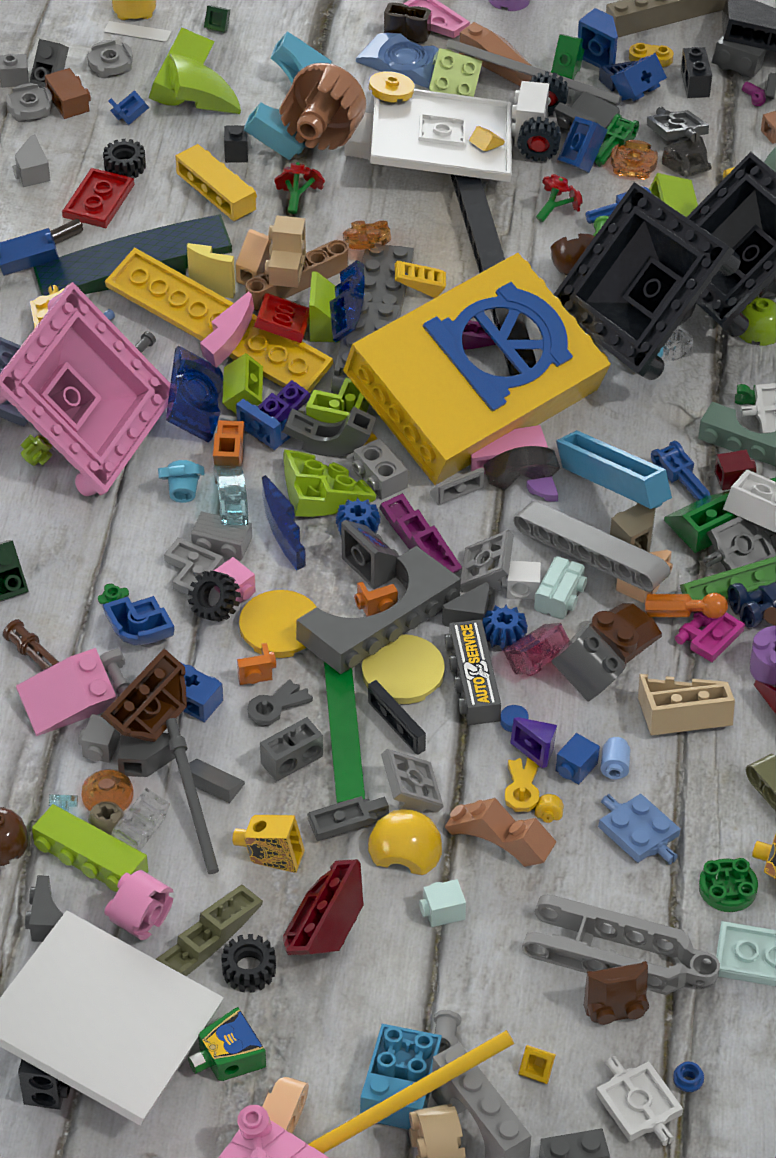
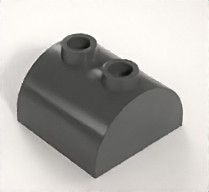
(589, 663)

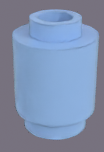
(615, 758)

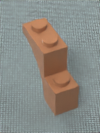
(489, 820)

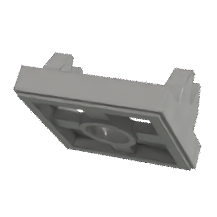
(493, 548)
(398, 768)

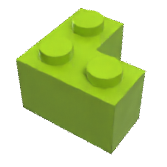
(333, 407)

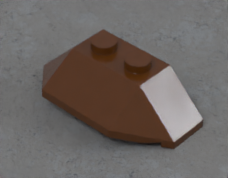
(150, 699)

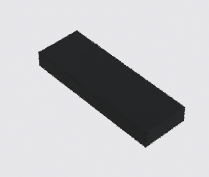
(396, 717)

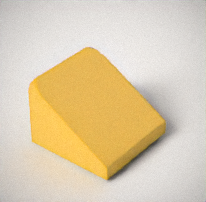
(485, 139)

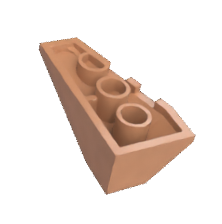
(485, 39)

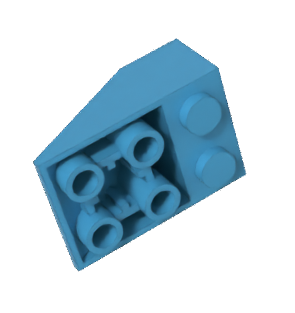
(397, 1062)

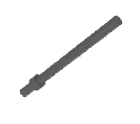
(178, 748)

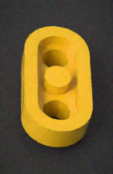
(641, 50)

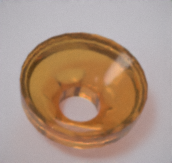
(120, 793)

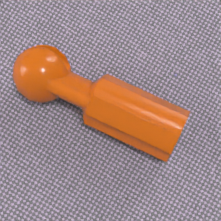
(681, 605)

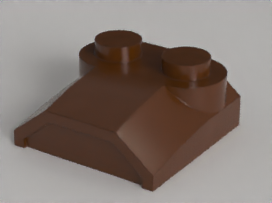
(626, 630)
(616, 993)

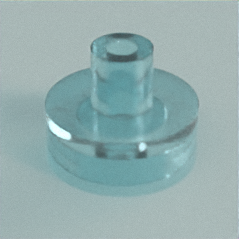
(63, 801)

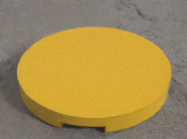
(272, 620)

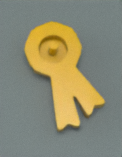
(522, 794)

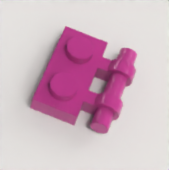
(713, 638)

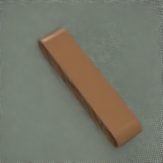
(326, 260)

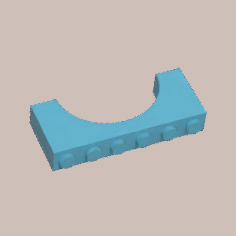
(264, 121)

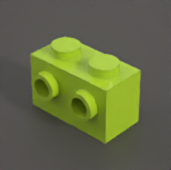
(242, 381)

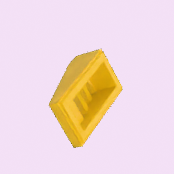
(421, 278)

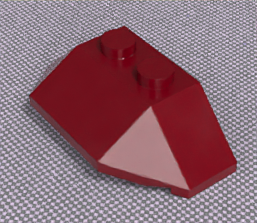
(327, 911)

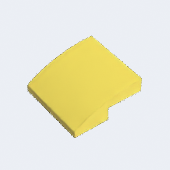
(211, 269)

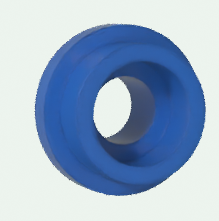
(688, 1069)

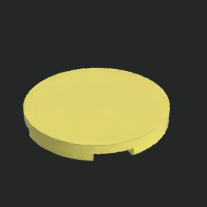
(406, 669)

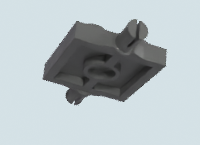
(677, 125)
(739, 544)

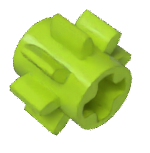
(36, 449)

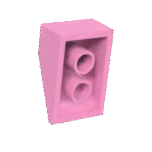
(67, 692)

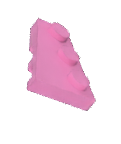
(442, 18)

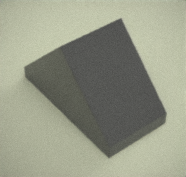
(467, 606)

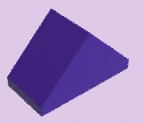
(534, 739)

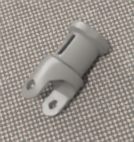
(446, 1025)

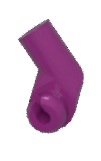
(757, 94)

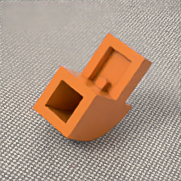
(228, 443)

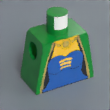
(229, 1048)

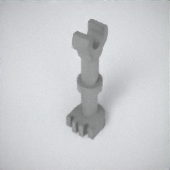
(112, 662)

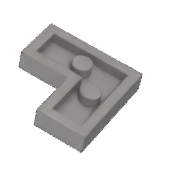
(192, 561)

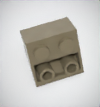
(634, 526)

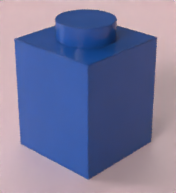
(577, 758)

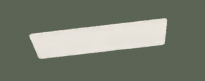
(137, 31)

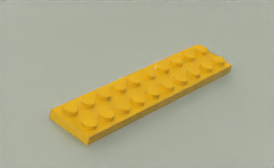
(195, 307)

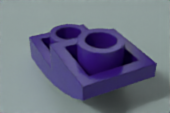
(281, 404)

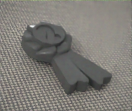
(267, 709)

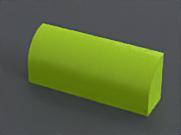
(188, 45)
(675, 192)

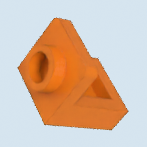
(376, 600)
(256, 668)

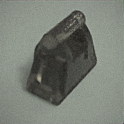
(686, 157)

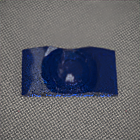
(194, 394)

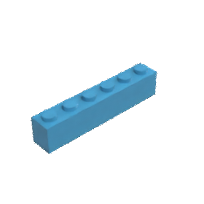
(614, 469)

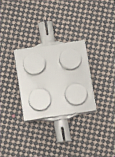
(764, 407)
(639, 1101)

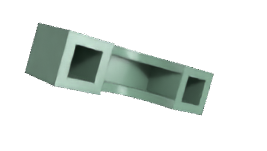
(722, 429)

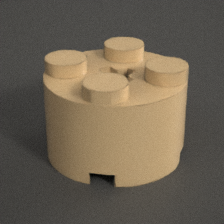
(436, 1132)

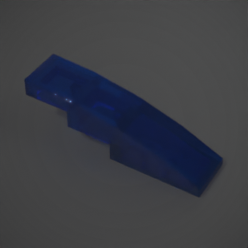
(349, 300)
(282, 523)

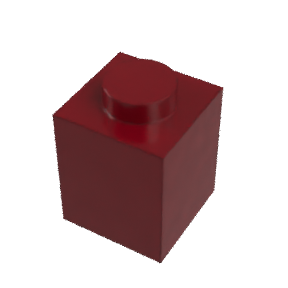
(731, 466)

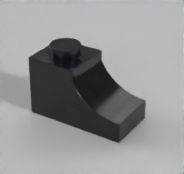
(236, 144)

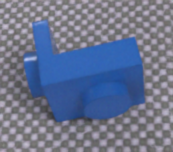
(129, 108)

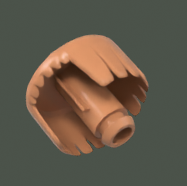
(323, 106)

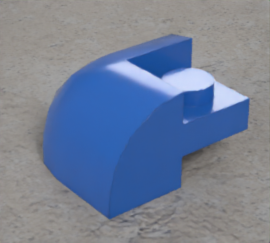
(139, 621)

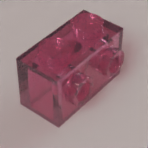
(536, 649)

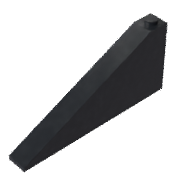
(749, 23)

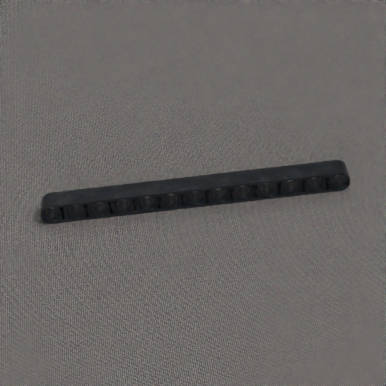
(488, 252)

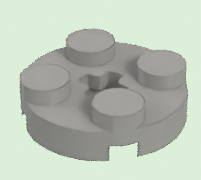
(120, 59)
(39, 106)

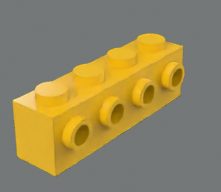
(216, 182)

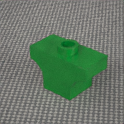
(568, 56)

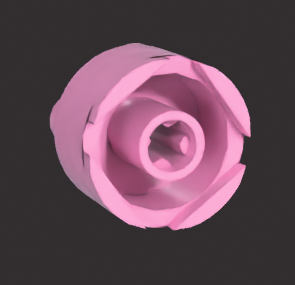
(139, 904)

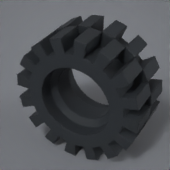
(132, 152)
(201, 592)
(248, 977)

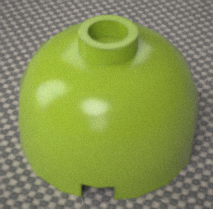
(762, 322)

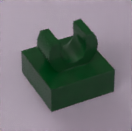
(217, 18)

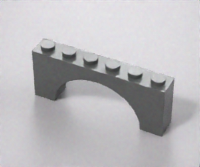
(348, 641)

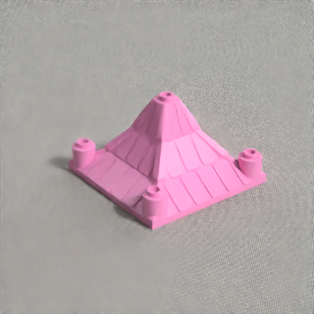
(85, 389)

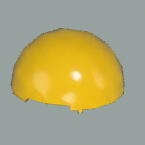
(406, 839)

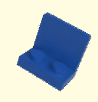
(261, 425)

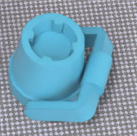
(182, 479)

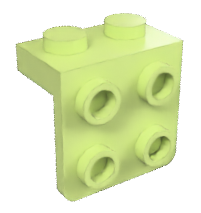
(455, 73)

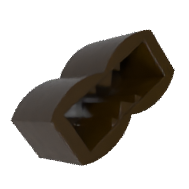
(409, 21)

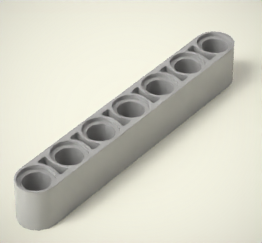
(592, 546)

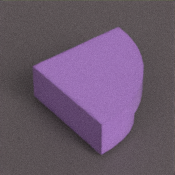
(544, 488)

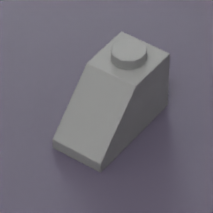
(31, 163)

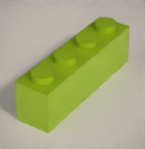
(86, 847)

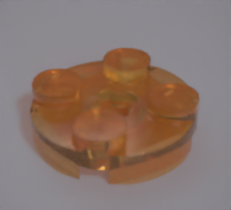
(625, 165)
(363, 235)

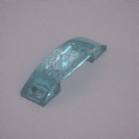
(231, 494)

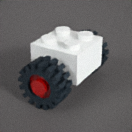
(532, 127)

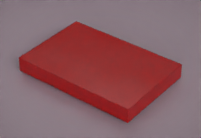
(98, 198)
(282, 317)

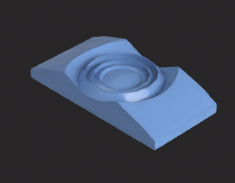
(397, 54)

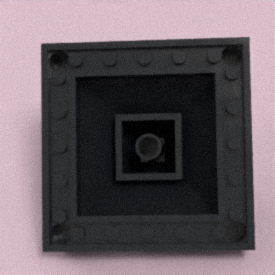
(744, 218)
(642, 279)

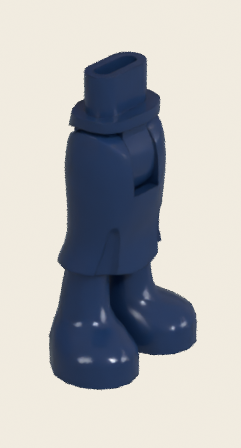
(747, 603)

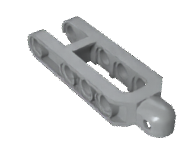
(590, 921)

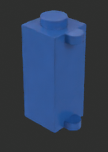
(27, 251)

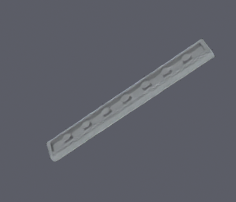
(529, 70)

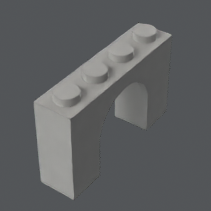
(499, 1126)

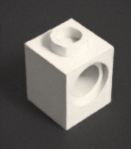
(522, 580)

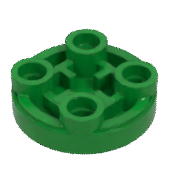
(728, 884)

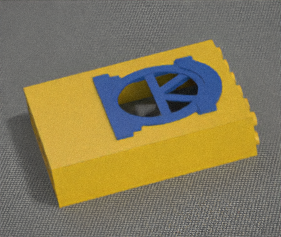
(444, 403)

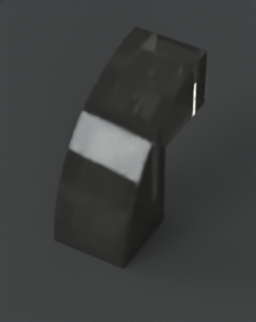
(527, 461)

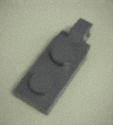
(346, 816)

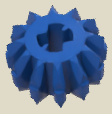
(360, 513)
(504, 626)

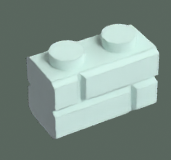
(560, 587)

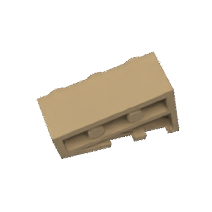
(685, 706)

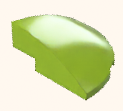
(201, 84)
(320, 488)

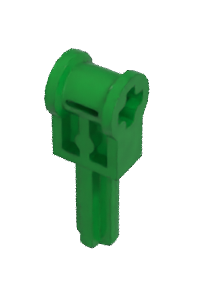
(618, 132)

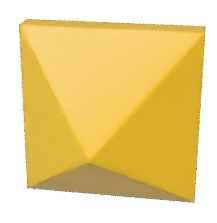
(537, 1064)

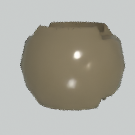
(103, 811)

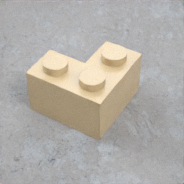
(286, 251)

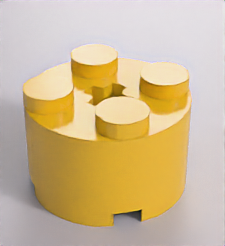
(134, 8)

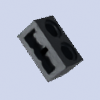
(696, 72)
(41, 1088)

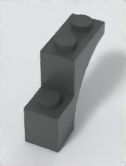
(44, 912)

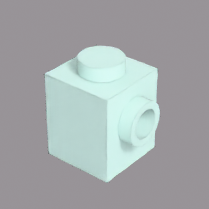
(443, 903)

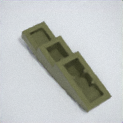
(212, 931)

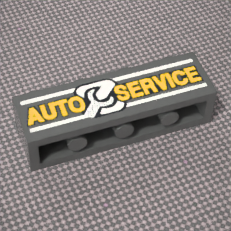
(474, 672)

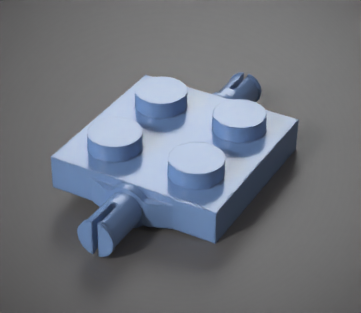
(639, 828)

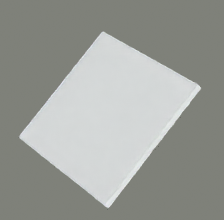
(435, 132)
(103, 1017)

